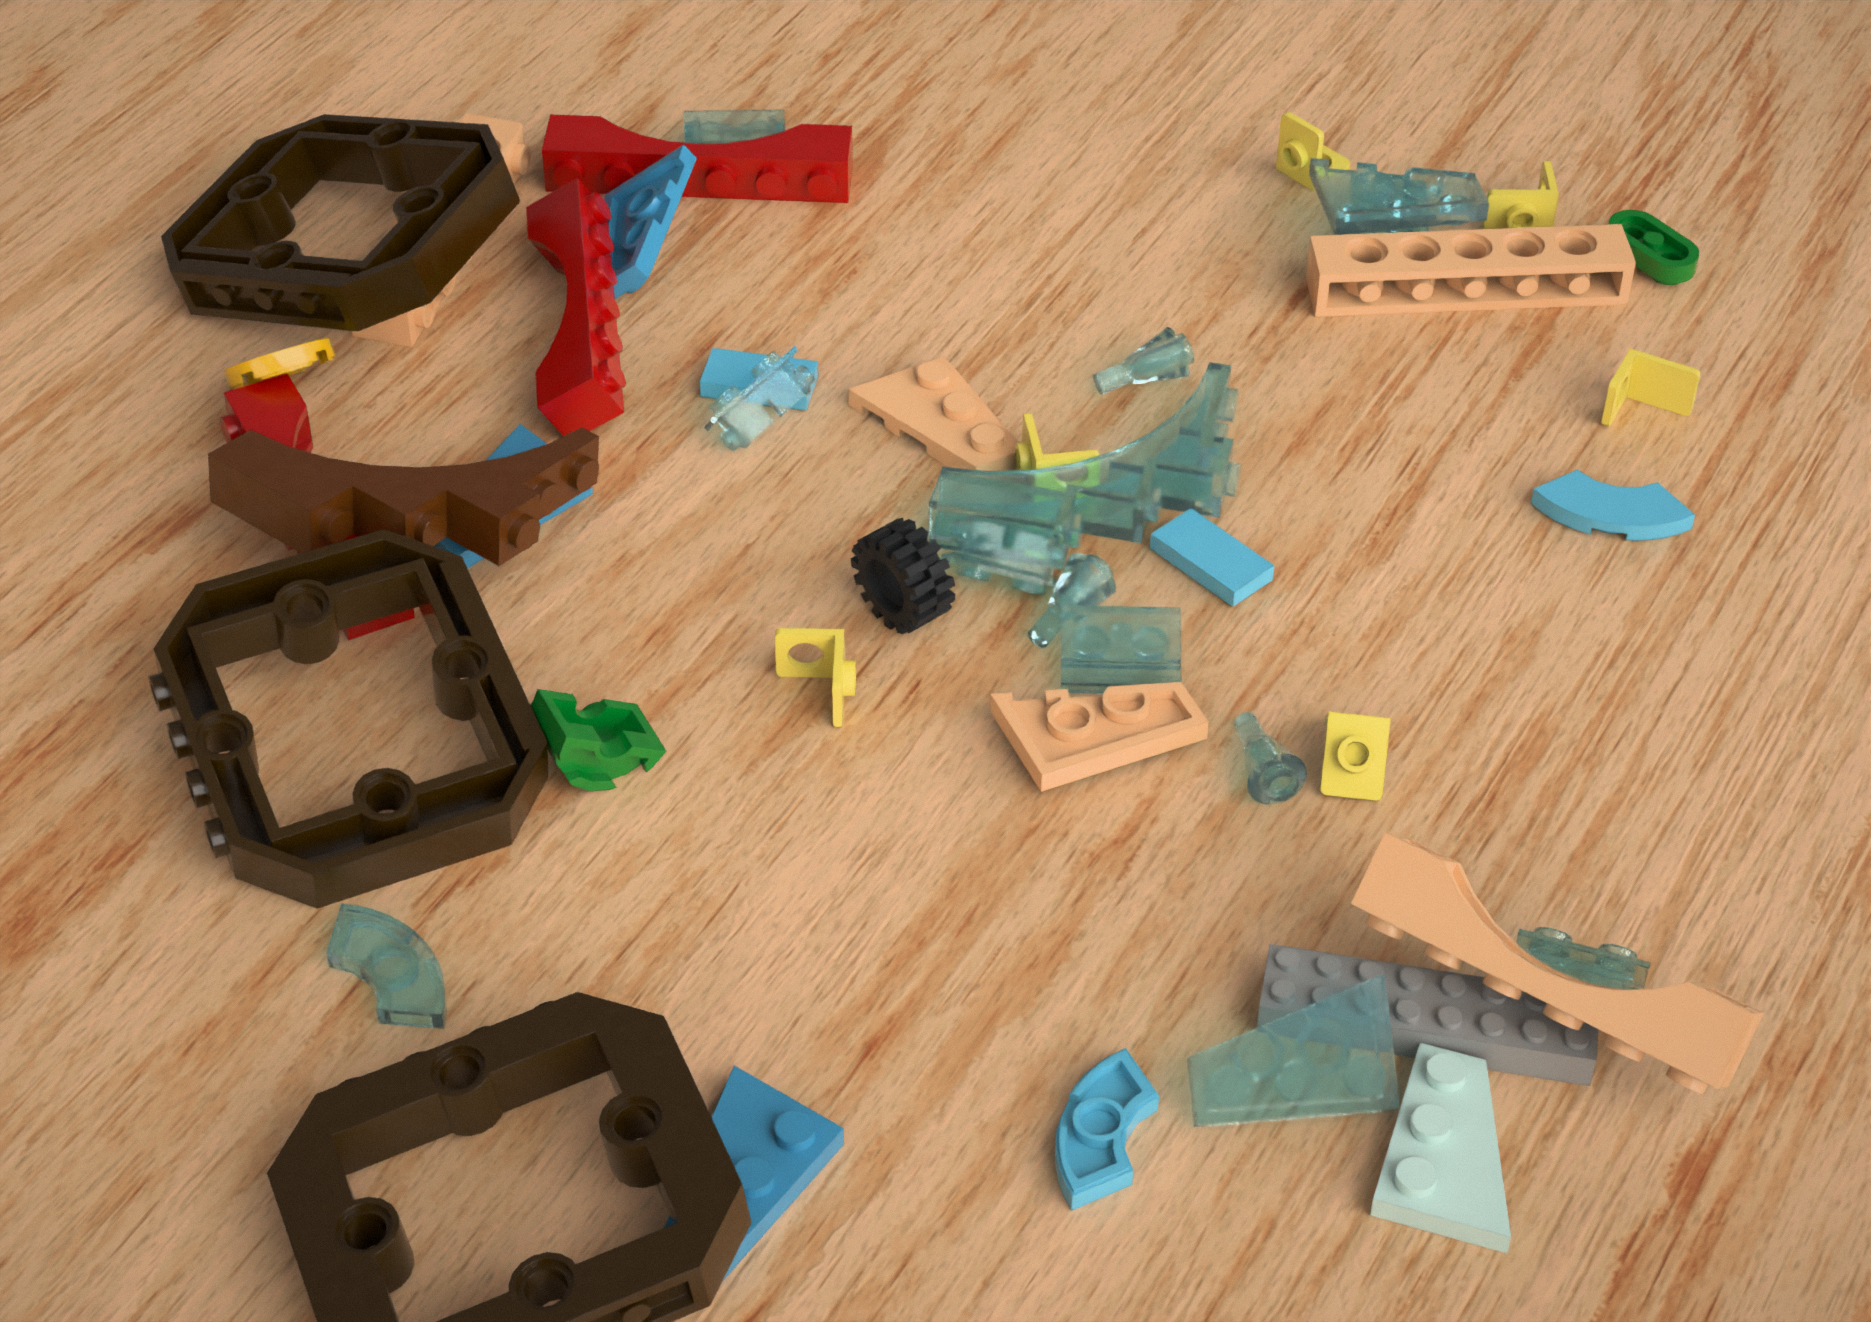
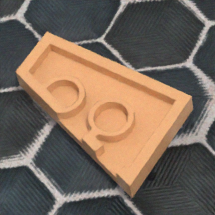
(942, 413)
(1087, 735)

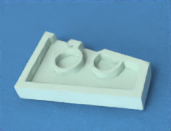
(1445, 1154)

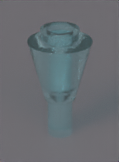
(1159, 359)
(1083, 582)
(1271, 768)

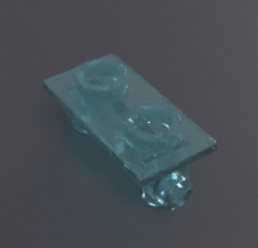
(731, 125)
(742, 412)
(983, 553)
(1605, 966)

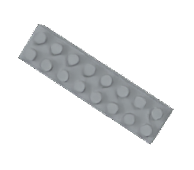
(1439, 1011)

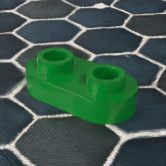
(1657, 247)

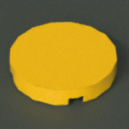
(289, 360)

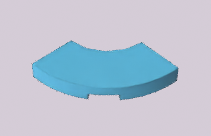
(1635, 511)
(1096, 1126)

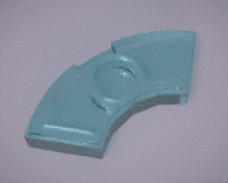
(393, 963)

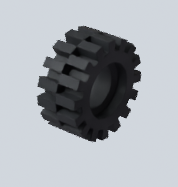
(903, 575)

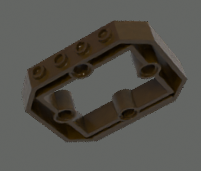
(451, 208)
(300, 609)
(465, 1092)

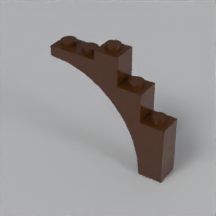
(324, 500)

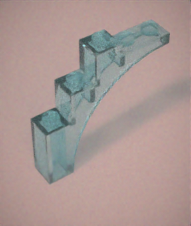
(1112, 494)

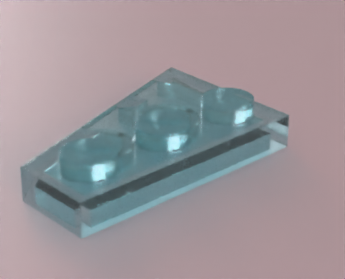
(1382, 201)
(1303, 1065)

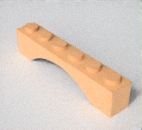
(1679, 1024)

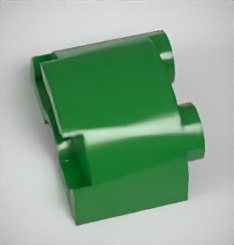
(598, 741)

